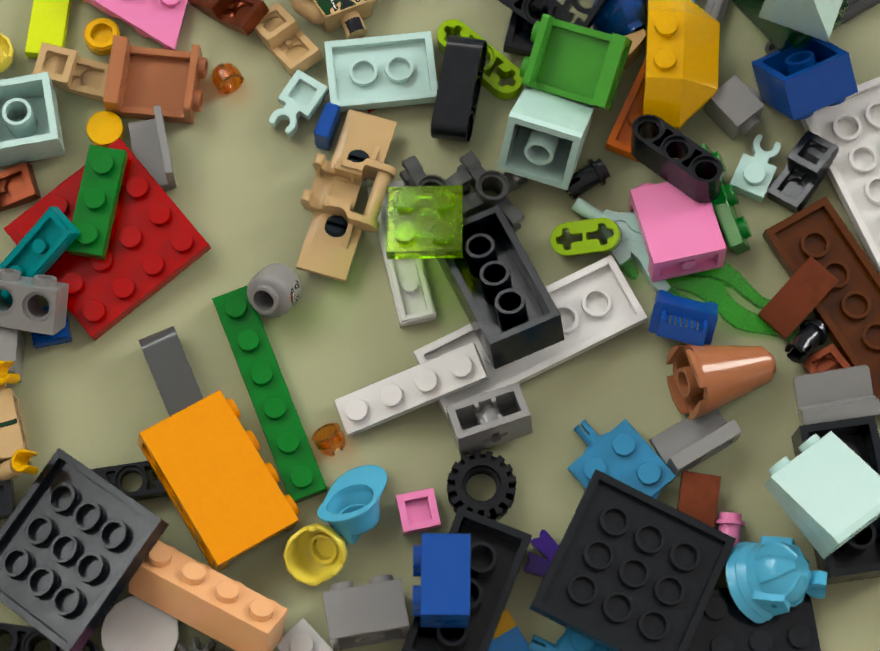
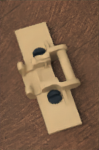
(335, 191)

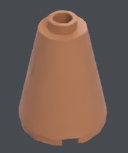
(715, 375)

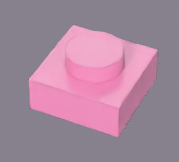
(418, 511)

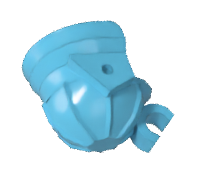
(771, 577)

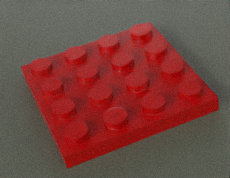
(145, 249)

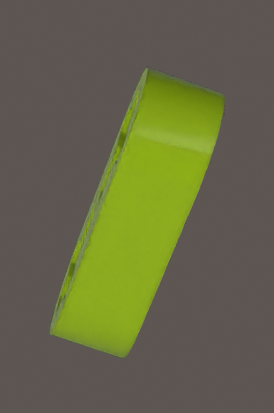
(585, 228)

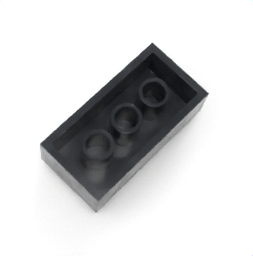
(502, 290)
(861, 554)
(494, 566)

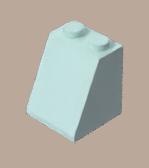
(805, 16)
(545, 137)
(826, 492)

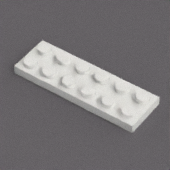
(593, 309)

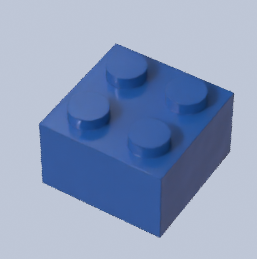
(805, 78)
(445, 580)

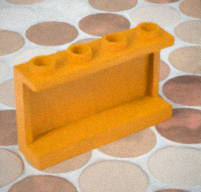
(218, 479)

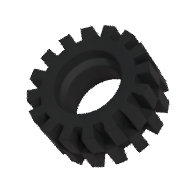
(487, 465)

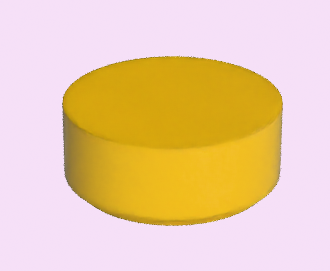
(100, 34)
(104, 128)

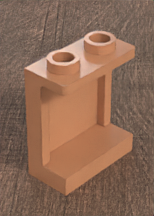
(154, 77)

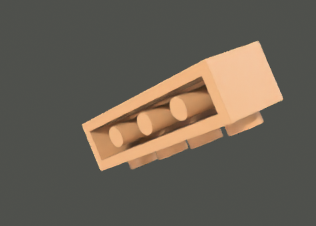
(208, 600)

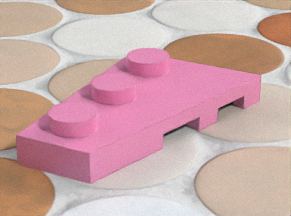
(150, 18)

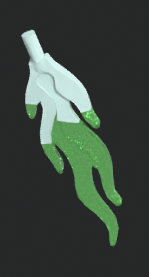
(705, 285)

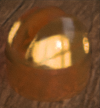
(227, 78)
(329, 438)

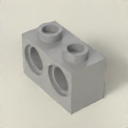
(25, 311)

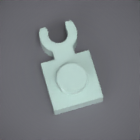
(300, 98)
(755, 172)

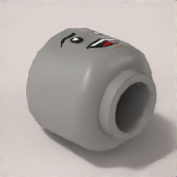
(274, 290)

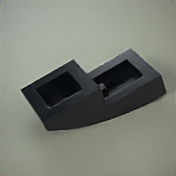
(804, 172)

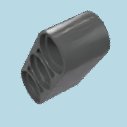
(171, 370)

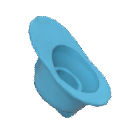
(354, 501)

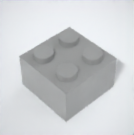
(366, 612)

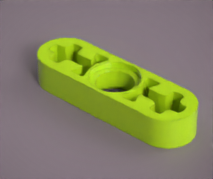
(504, 69)

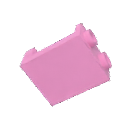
(676, 231)

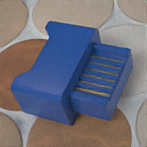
(683, 319)

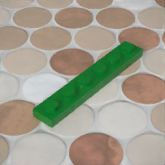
(269, 396)

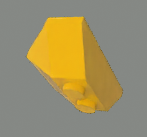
(679, 60)

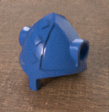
(621, 17)

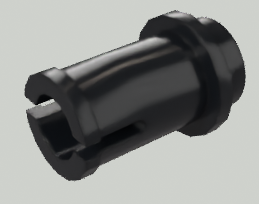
(587, 178)
(811, 334)

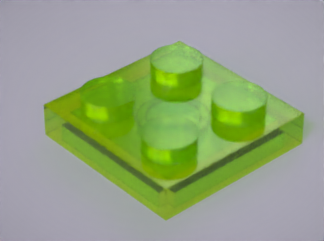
(425, 222)

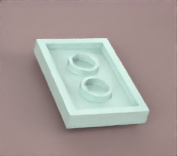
(381, 71)

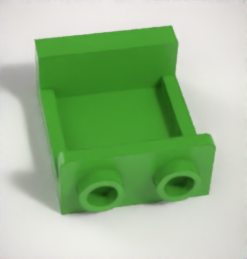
(575, 62)

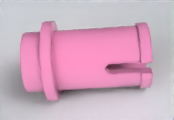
(730, 524)

